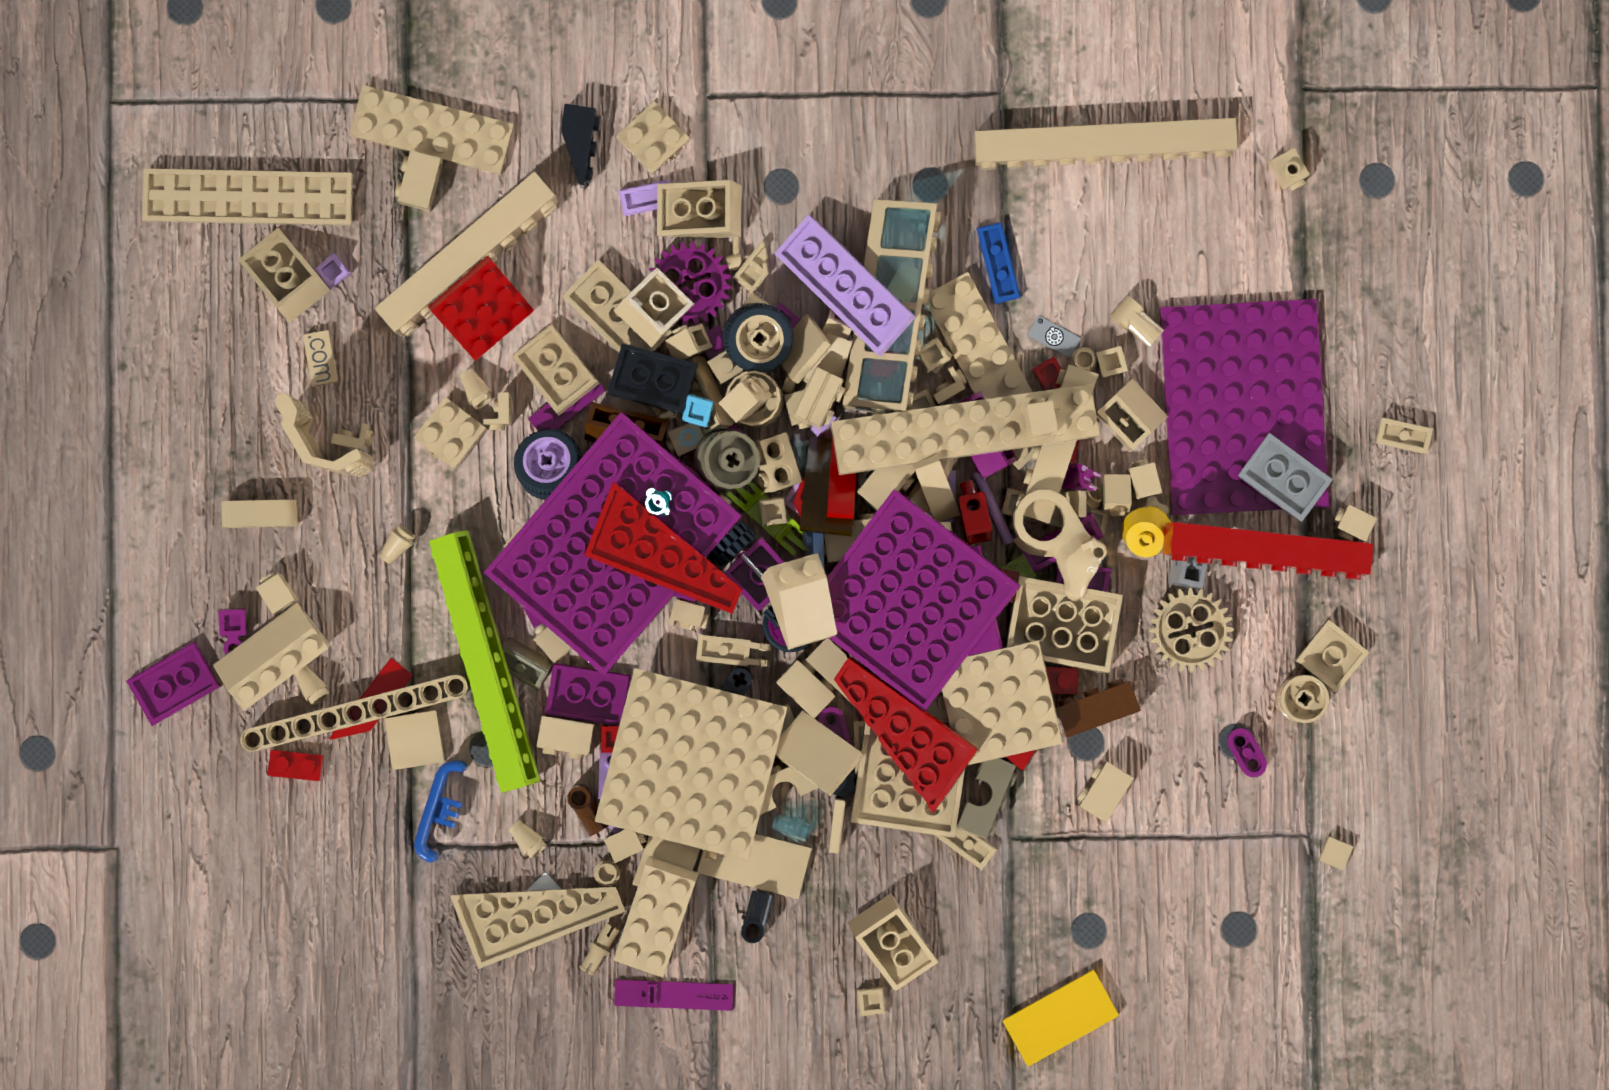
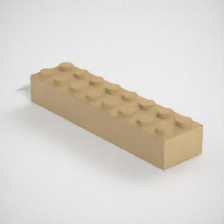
(487, 236)

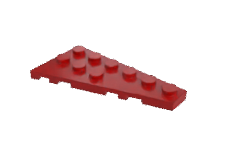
(647, 548)
(914, 739)

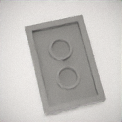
(1284, 477)

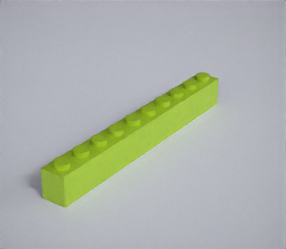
(484, 661)

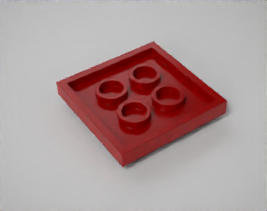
(481, 308)

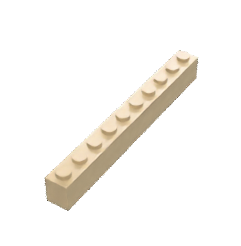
(1105, 142)

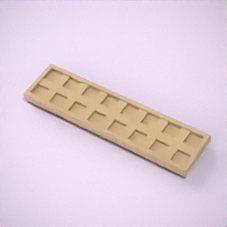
(247, 197)

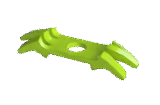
(777, 531)

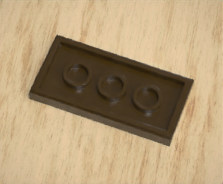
(816, 490)

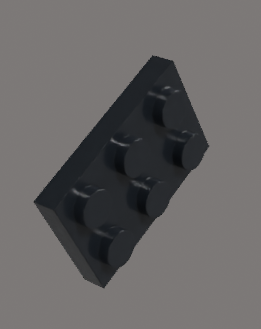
(652, 379)

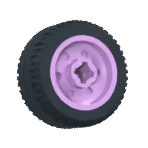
(537, 452)

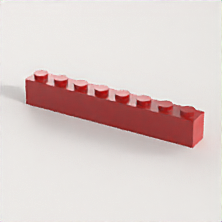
(1267, 549)

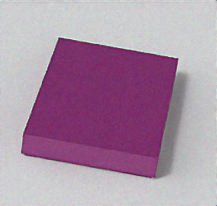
(173, 683)
(587, 694)

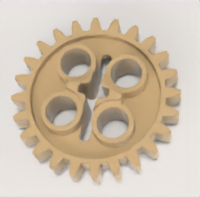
(1197, 653)

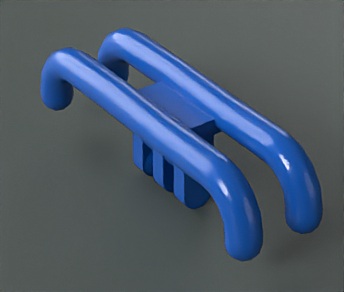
(437, 809)

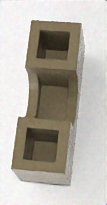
(980, 819)

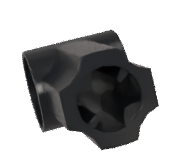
(757, 913)

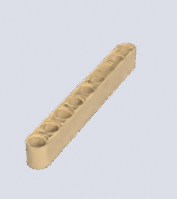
(341, 711)

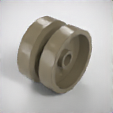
(722, 473)

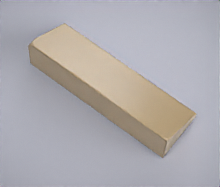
(706, 387)

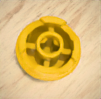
(1144, 531)

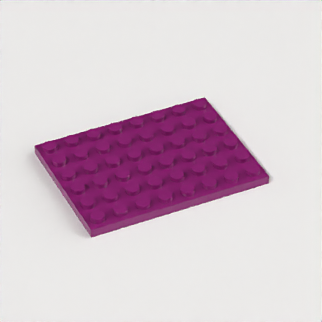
(1230, 383)
(584, 600)

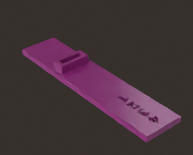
(673, 995)

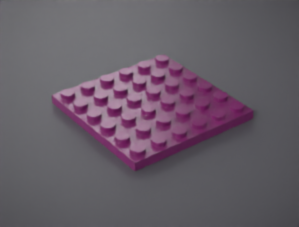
(914, 599)

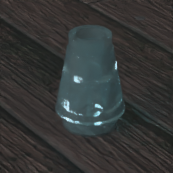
(793, 827)

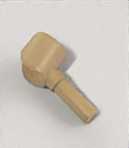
(734, 262)

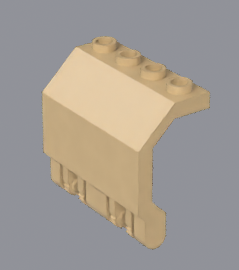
(297, 426)

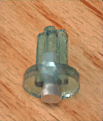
(799, 450)

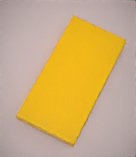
(1060, 1017)

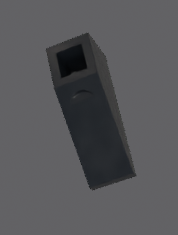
(578, 133)

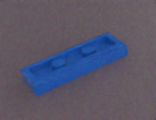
(998, 263)

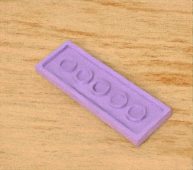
(845, 285)

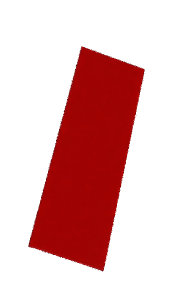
(390, 678)

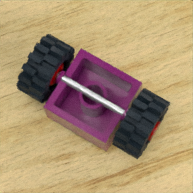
(749, 566)

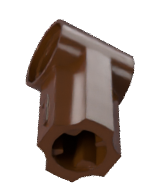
(586, 811)

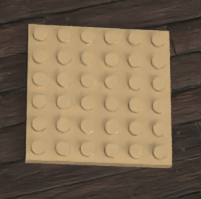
(691, 764)

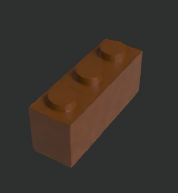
(601, 416)
(1097, 707)

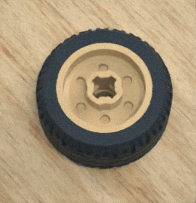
(744, 326)

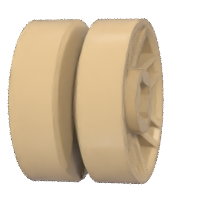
(1312, 708)

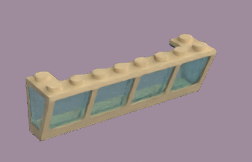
(899, 259)

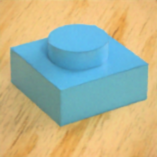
(698, 410)

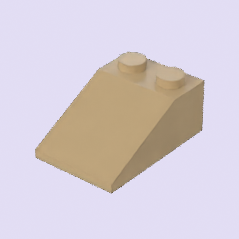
(699, 209)
(283, 275)
(801, 600)
(892, 942)

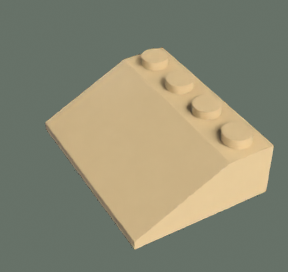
(1068, 631)

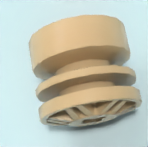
(771, 409)

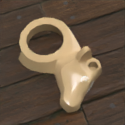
(1073, 548)

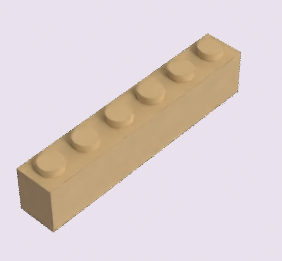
(1053, 459)

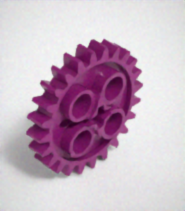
(679, 262)

